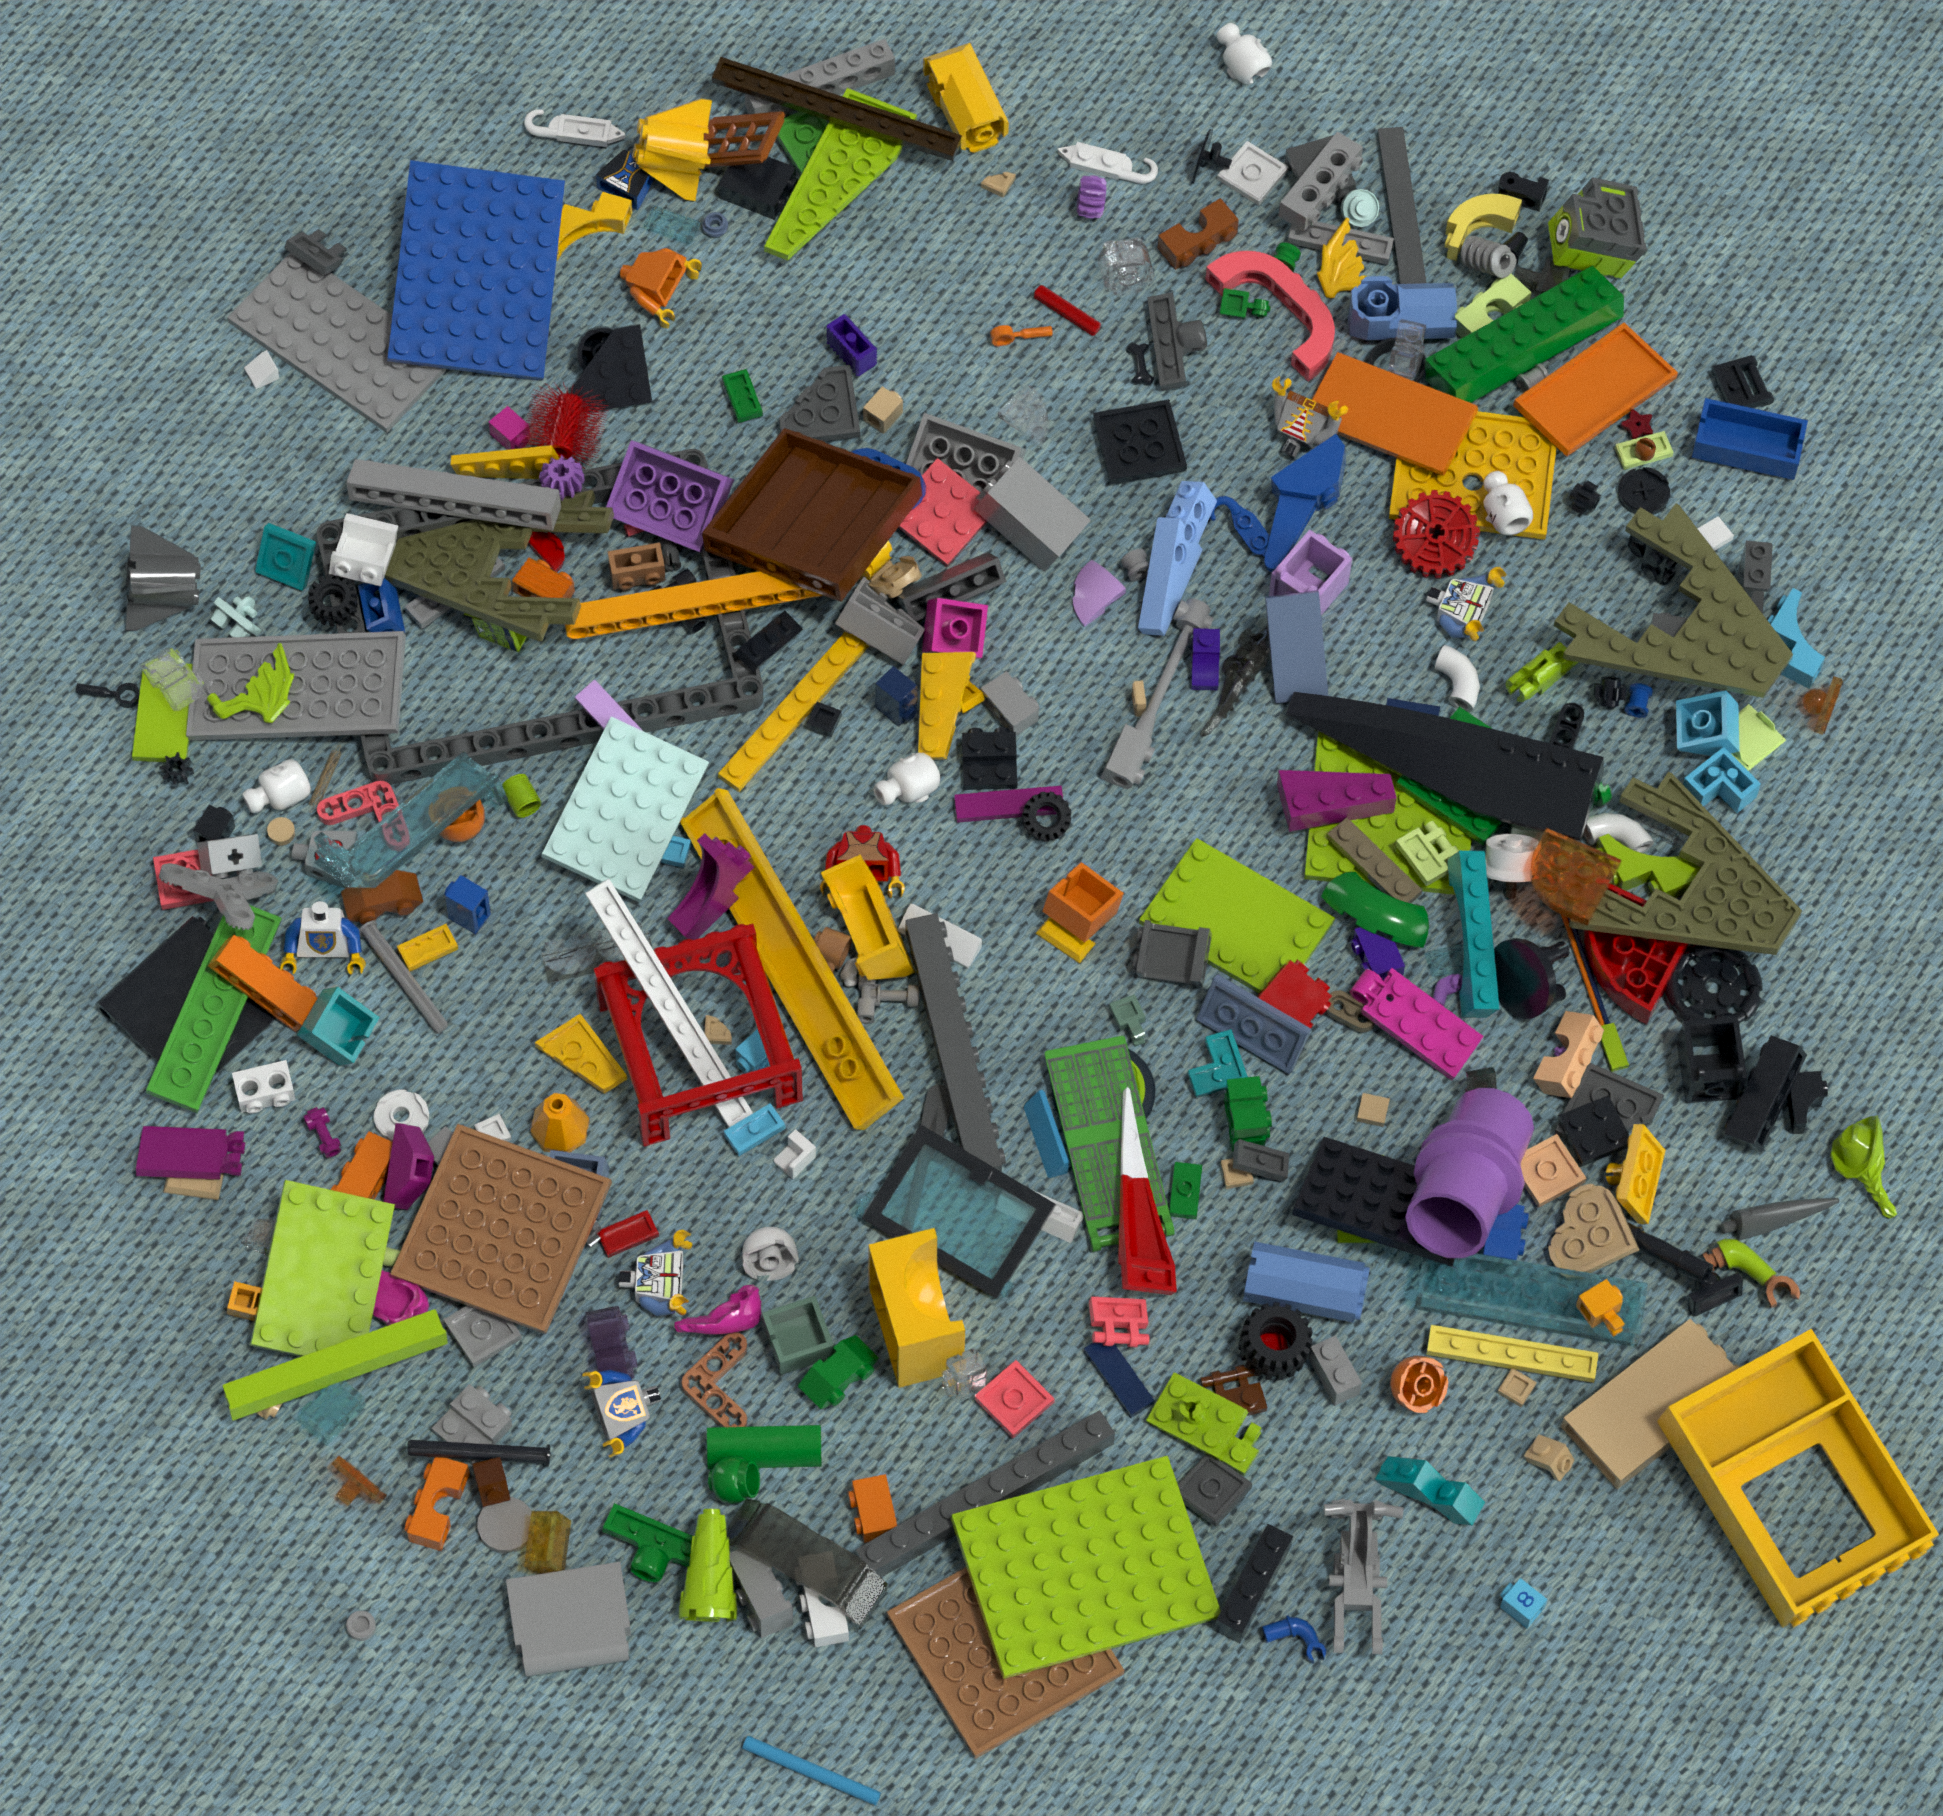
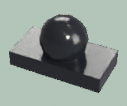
(1714, 1293)

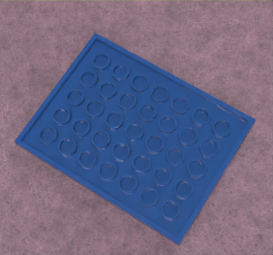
(476, 270)

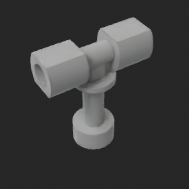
(872, 995)

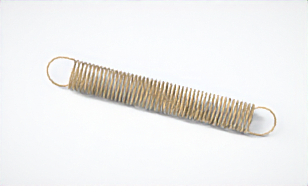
(320, 781)

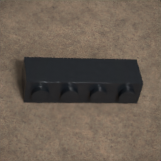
(1765, 1093)
(1253, 1583)

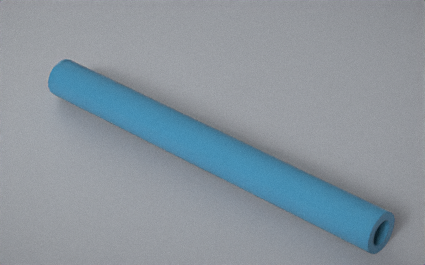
(811, 1770)

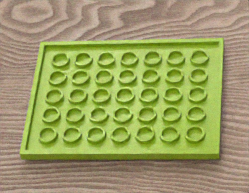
(1085, 1566)

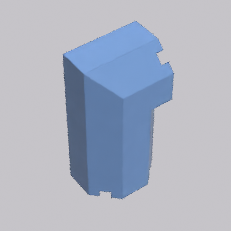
(1380, 305)

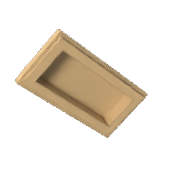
(194, 1187)

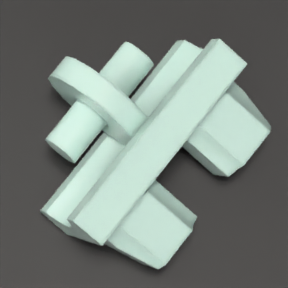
(226, 612)

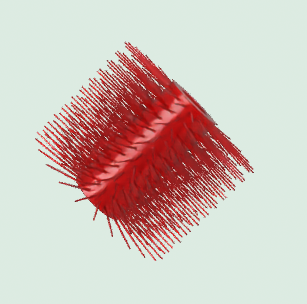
(565, 424)

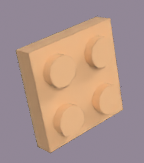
(1550, 1171)

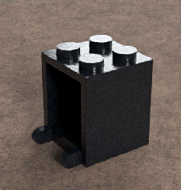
(1711, 1075)

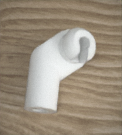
(849, 973)

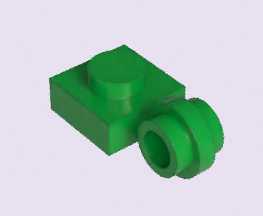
(1236, 304)

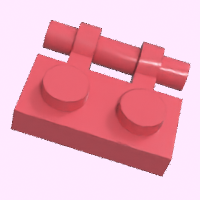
(1119, 1313)

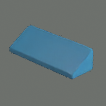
(1046, 1135)

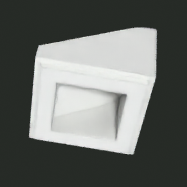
(262, 370)

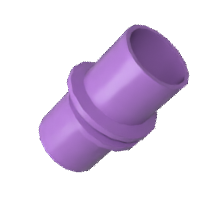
(1469, 1172)

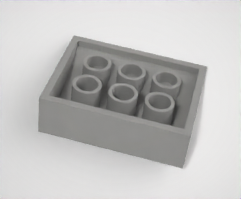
(965, 451)

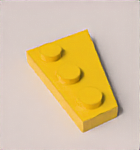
(583, 1053)

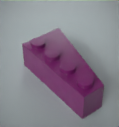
(1330, 797)

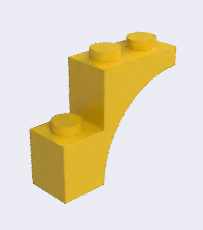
(607, 215)

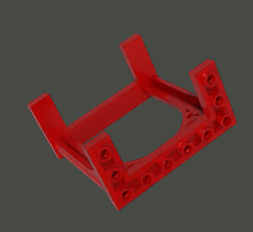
(743, 958)

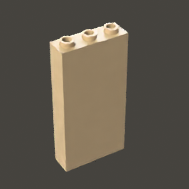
(1619, 1421)

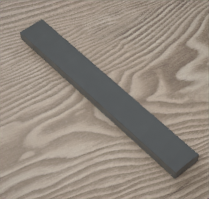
(1401, 205)

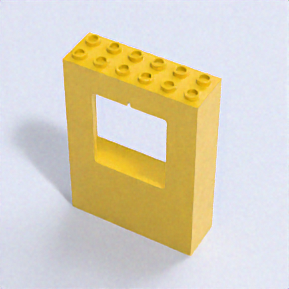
(1762, 1420)

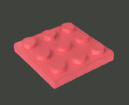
(946, 515)

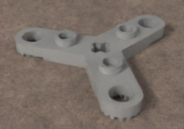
(228, 893)

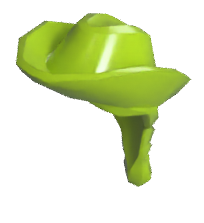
(1860, 1155)

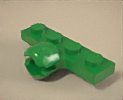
(655, 1542)

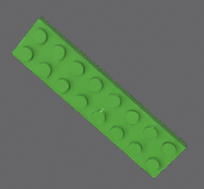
(206, 1021)

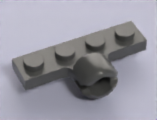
(1173, 340)

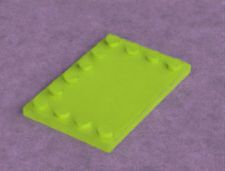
(1250, 917)
(321, 1269)

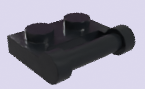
(1734, 384)

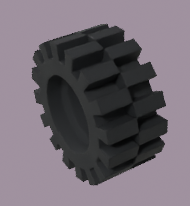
(336, 613)
(1039, 831)

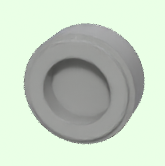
(361, 1625)

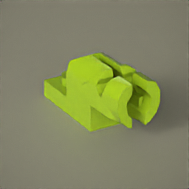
(1540, 673)

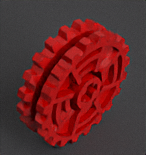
(1432, 514)

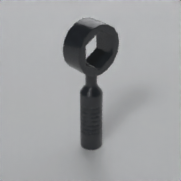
(104, 692)

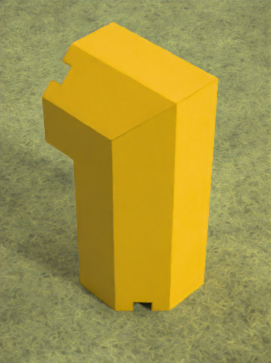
(965, 97)

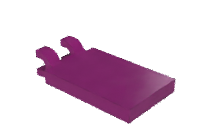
(189, 1152)

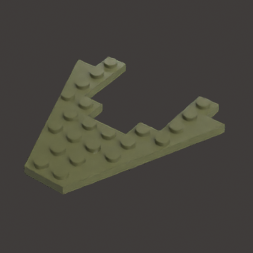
(457, 562)
(1718, 647)
(1728, 901)

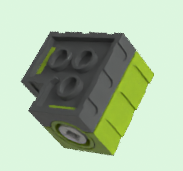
(1599, 229)

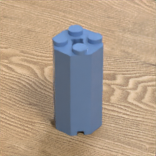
(1306, 1282)

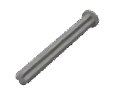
(403, 976)

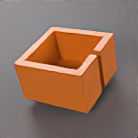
(1083, 902)

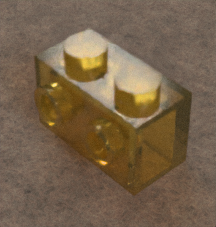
(547, 1542)

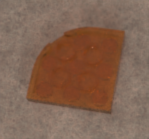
(1571, 875)

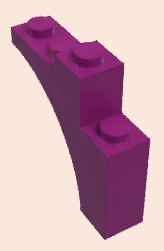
(713, 888)

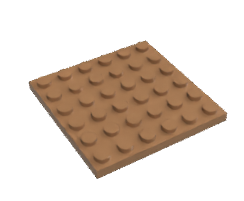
(501, 1228)
(958, 1661)

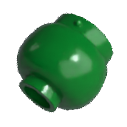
(734, 1479)

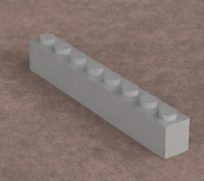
(454, 494)

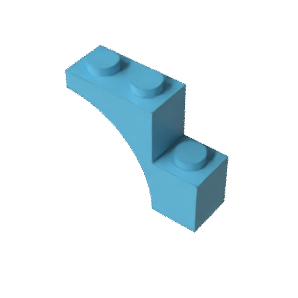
(1805, 661)

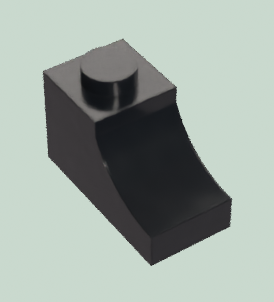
(1805, 1095)

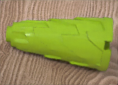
(709, 1578)

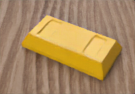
(1065, 940)

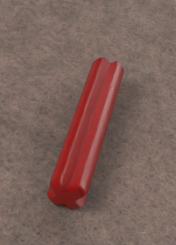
(1067, 310)

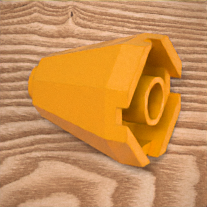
(559, 1124)

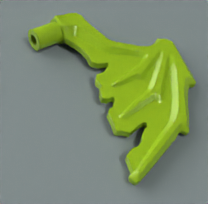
(265, 694)

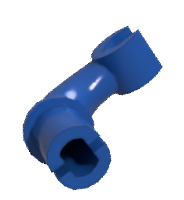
(1295, 1626)

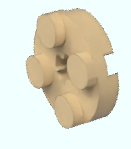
(895, 577)

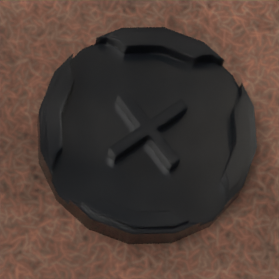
(1644, 489)

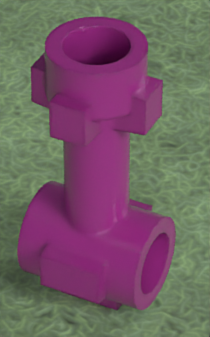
(316, 1120)

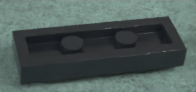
(768, 641)

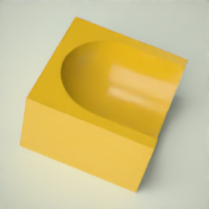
(912, 1307)

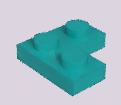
(1225, 1065)

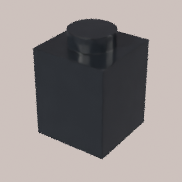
(214, 824)

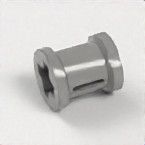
(1532, 377)

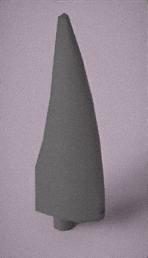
(1772, 1216)

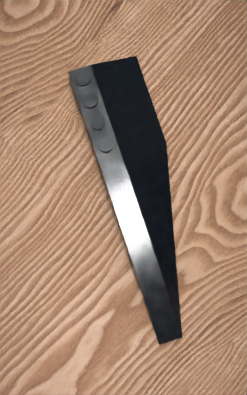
(1468, 763)

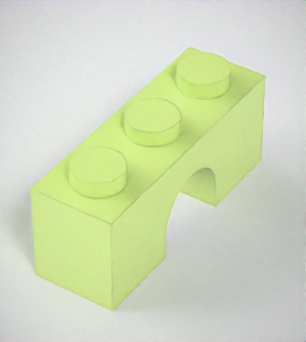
(1502, 296)

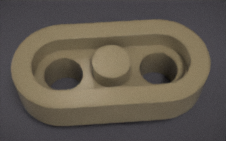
(1350, 1012)

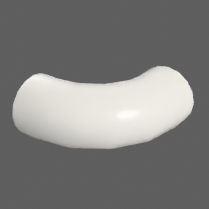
(1463, 676)
(1620, 828)

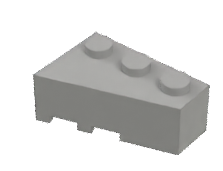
(879, 624)
(760, 1593)

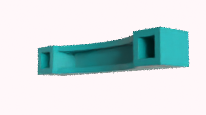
(1479, 983)

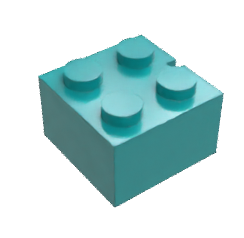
(335, 1021)

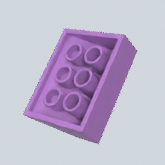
(667, 495)

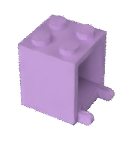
(1294, 575)

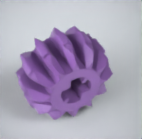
(1091, 196)
(562, 475)

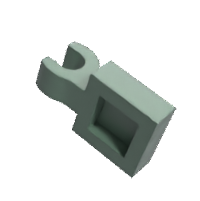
(1129, 1015)

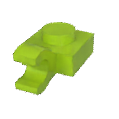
(1241, 1452)

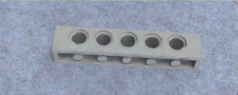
(837, 74)

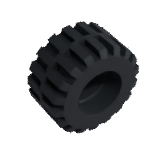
(1280, 1321)

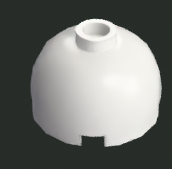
(769, 1253)

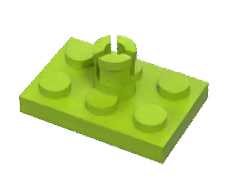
(1197, 1416)

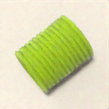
(521, 795)

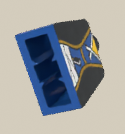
(625, 179)

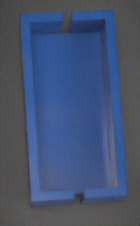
(1749, 439)

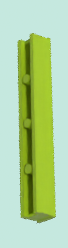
(334, 1364)

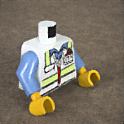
(1465, 603)
(660, 1277)

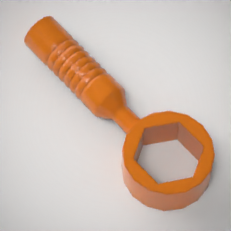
(1004, 334)

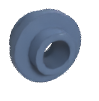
(715, 218)

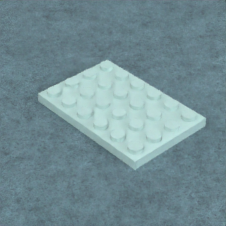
(625, 809)

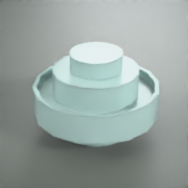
(1360, 207)

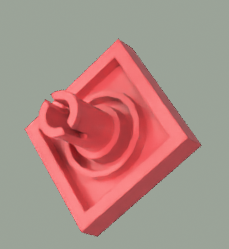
(175, 896)

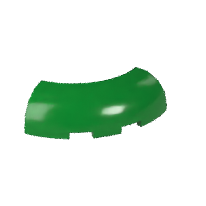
(1377, 910)

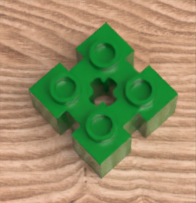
(1247, 1110)

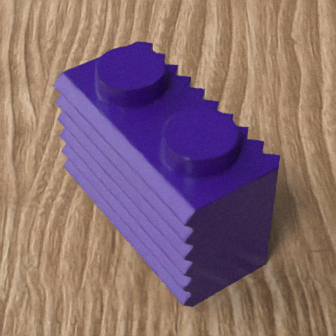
(851, 345)

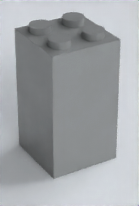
(1030, 513)

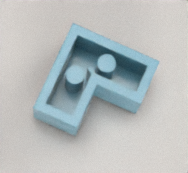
(1723, 777)

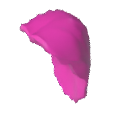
(398, 1300)
(735, 1315)

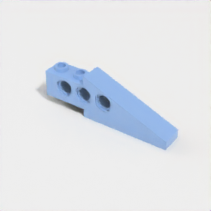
(1174, 555)

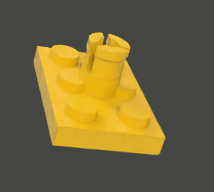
(1638, 1174)

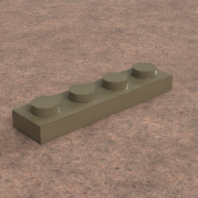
(1373, 862)

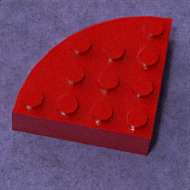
(1631, 967)

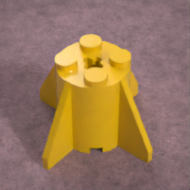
(674, 147)

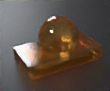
(1818, 702)

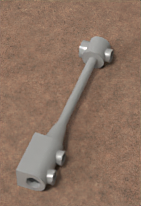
(1135, 742)

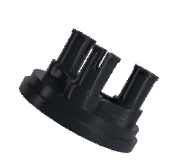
(1527, 976)

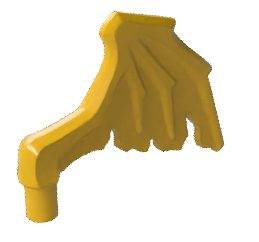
(1339, 263)

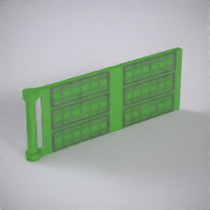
(1089, 1100)

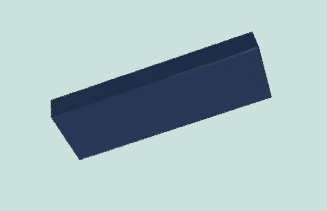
(1119, 1377)

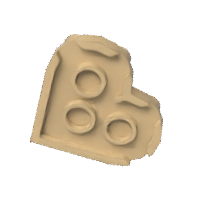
(1592, 1232)

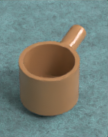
(833, 946)

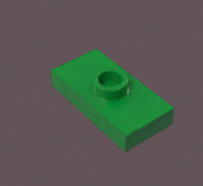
(742, 395)
(1185, 1190)

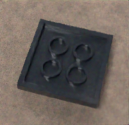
(1139, 442)

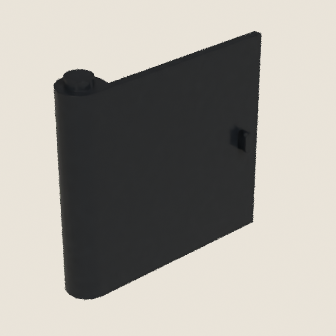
(156, 990)

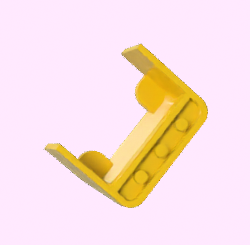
(868, 920)

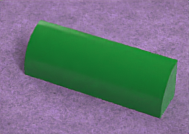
(767, 1445)

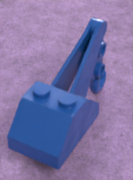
(1301, 490)

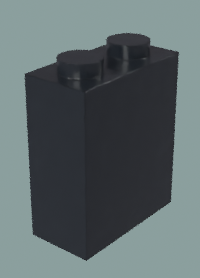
(759, 186)

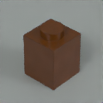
(491, 1481)

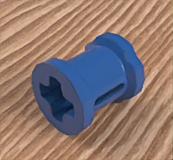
(1638, 700)

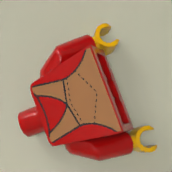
(878, 855)

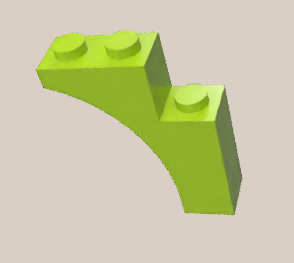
(1666, 874)

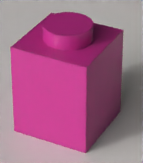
(509, 429)

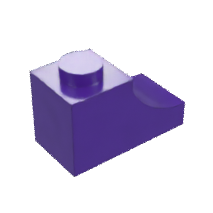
(1205, 659)

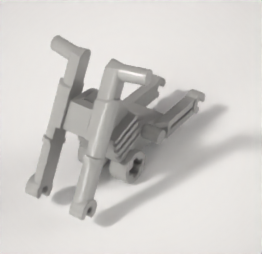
(1358, 1565)

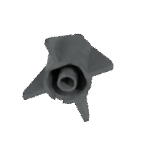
(158, 579)

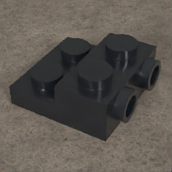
(1654, 564)
(989, 759)

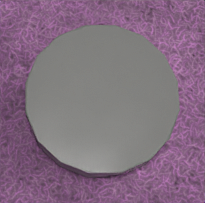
(505, 1525)

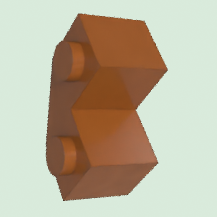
(396, 894)

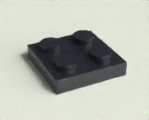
(1594, 1130)

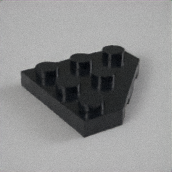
(616, 371)

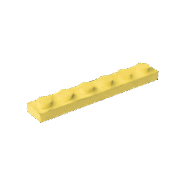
(1512, 1353)

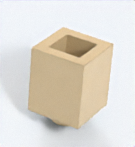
(883, 409)

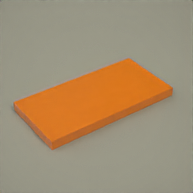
(1595, 389)
(1396, 413)

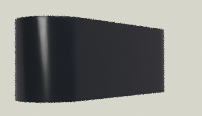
(1567, 729)

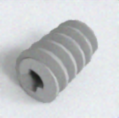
(1488, 257)

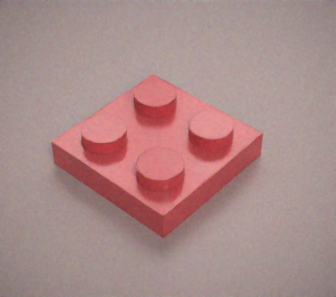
(1014, 1399)

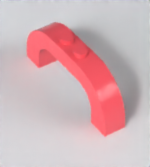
(1290, 289)

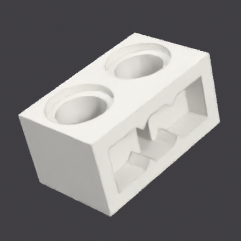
(262, 1080)

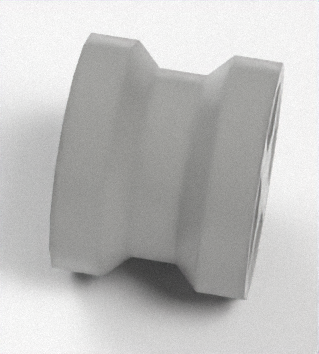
(1136, 564)

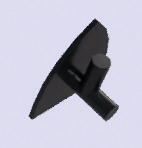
(1212, 156)

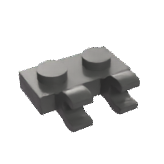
(314, 253)

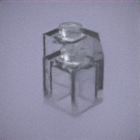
(174, 678)

